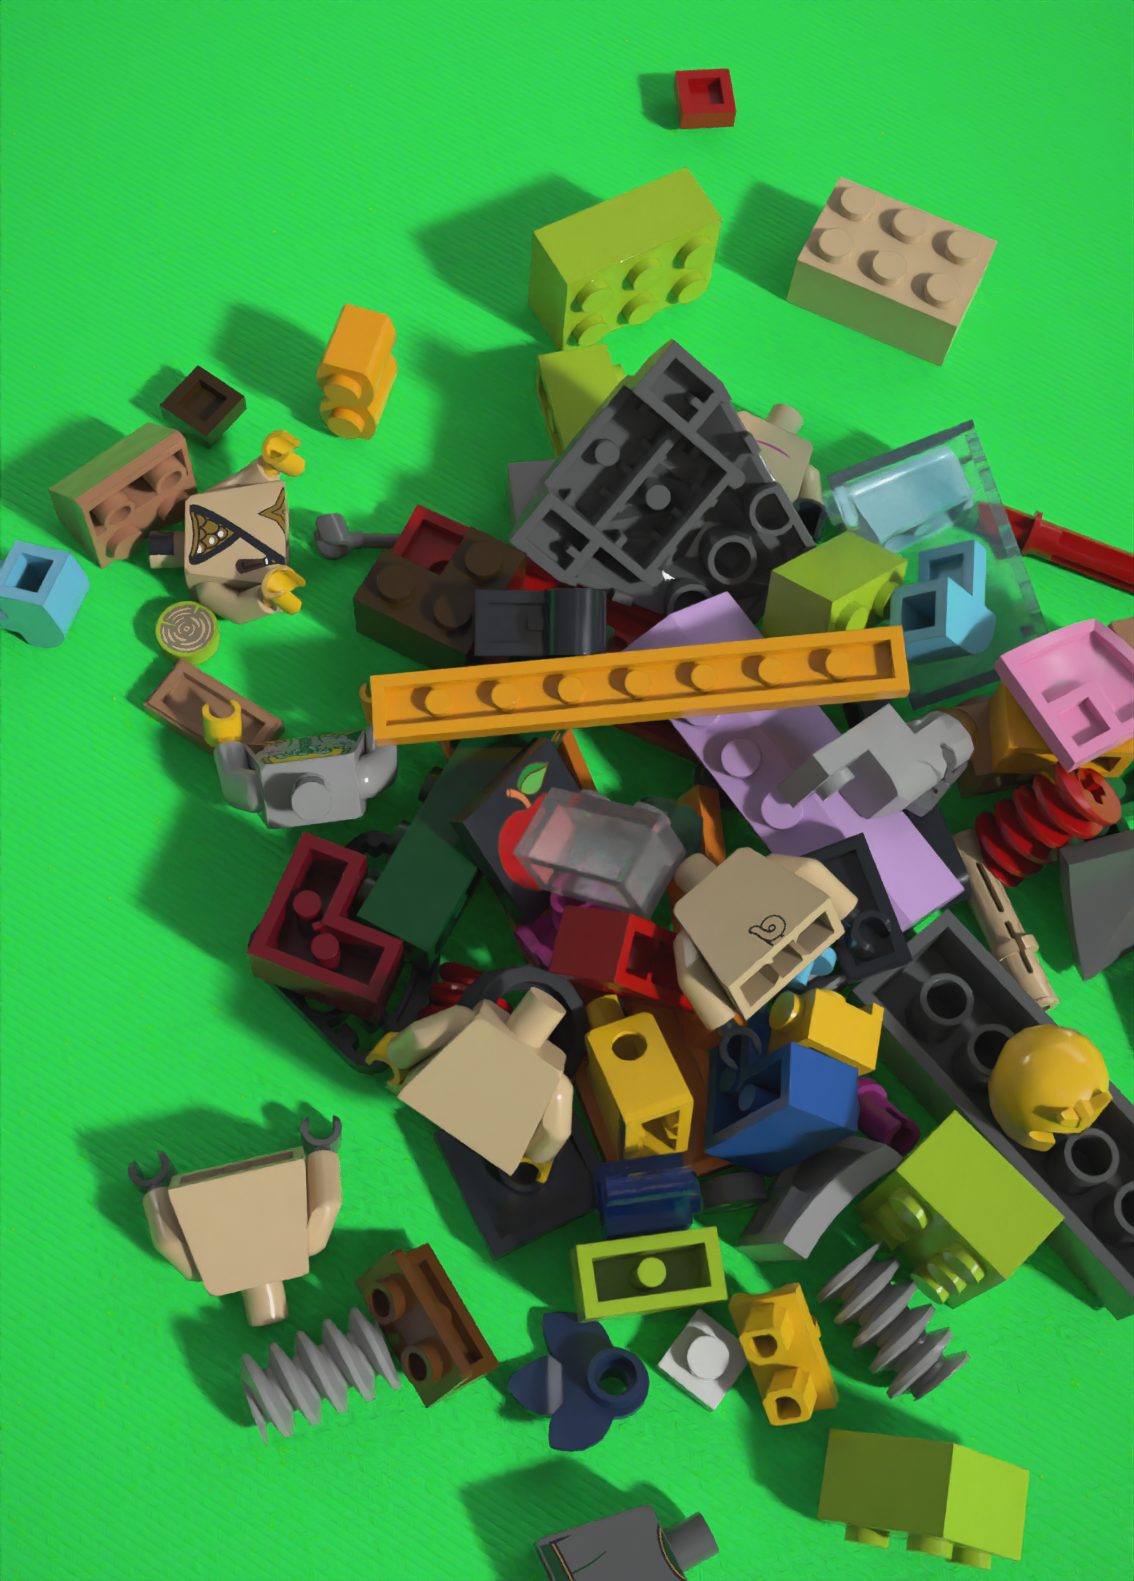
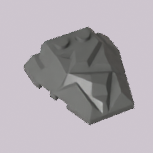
(664, 497)

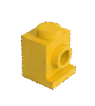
(829, 1026)

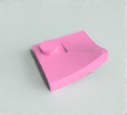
(1074, 689)

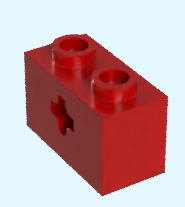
(618, 956)

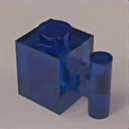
(645, 1196)

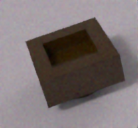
(203, 407)

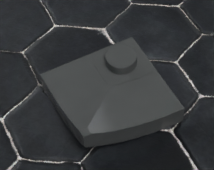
(1099, 900)

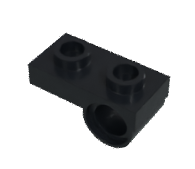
(539, 623)

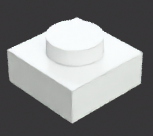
(704, 1360)

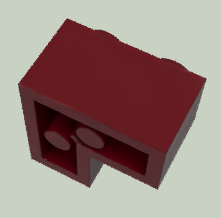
(313, 943)

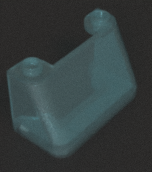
(931, 498)

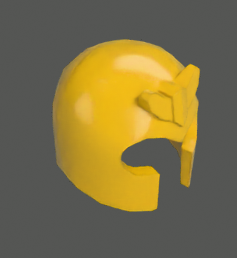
(1048, 1083)

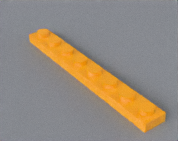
(639, 686)

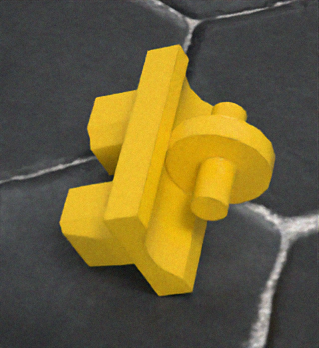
(784, 1353)

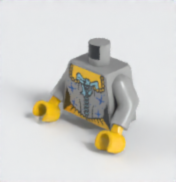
(300, 777)

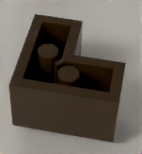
(431, 613)

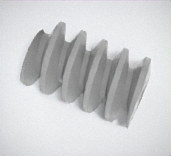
(892, 1325)
(317, 1374)

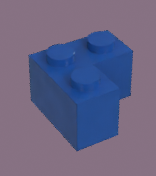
(777, 1103)

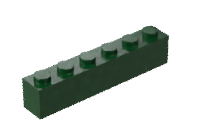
(429, 866)

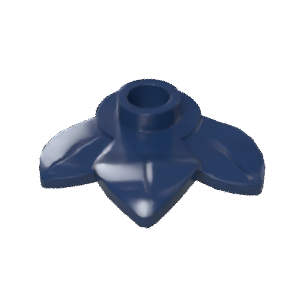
(569, 1380)

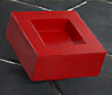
(704, 98)

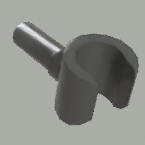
(336, 541)

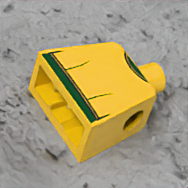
(635, 1081)

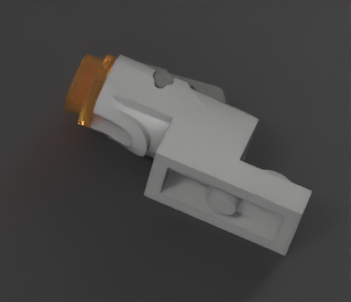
(889, 763)

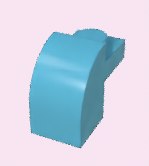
(40, 593)
(946, 609)

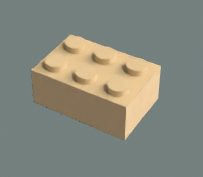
(890, 271)

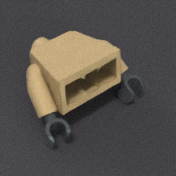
(247, 1220)

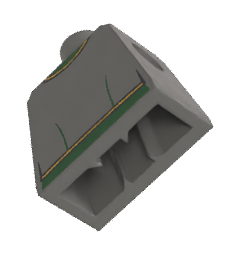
(627, 1548)

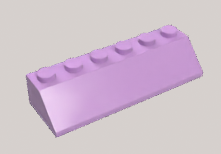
(760, 749)

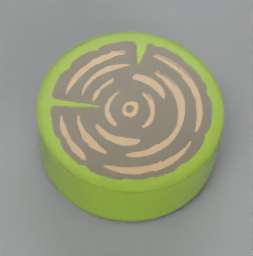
(188, 632)

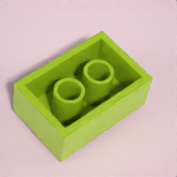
(623, 260)
(957, 1214)

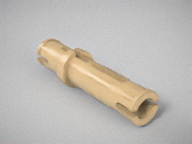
(1001, 925)

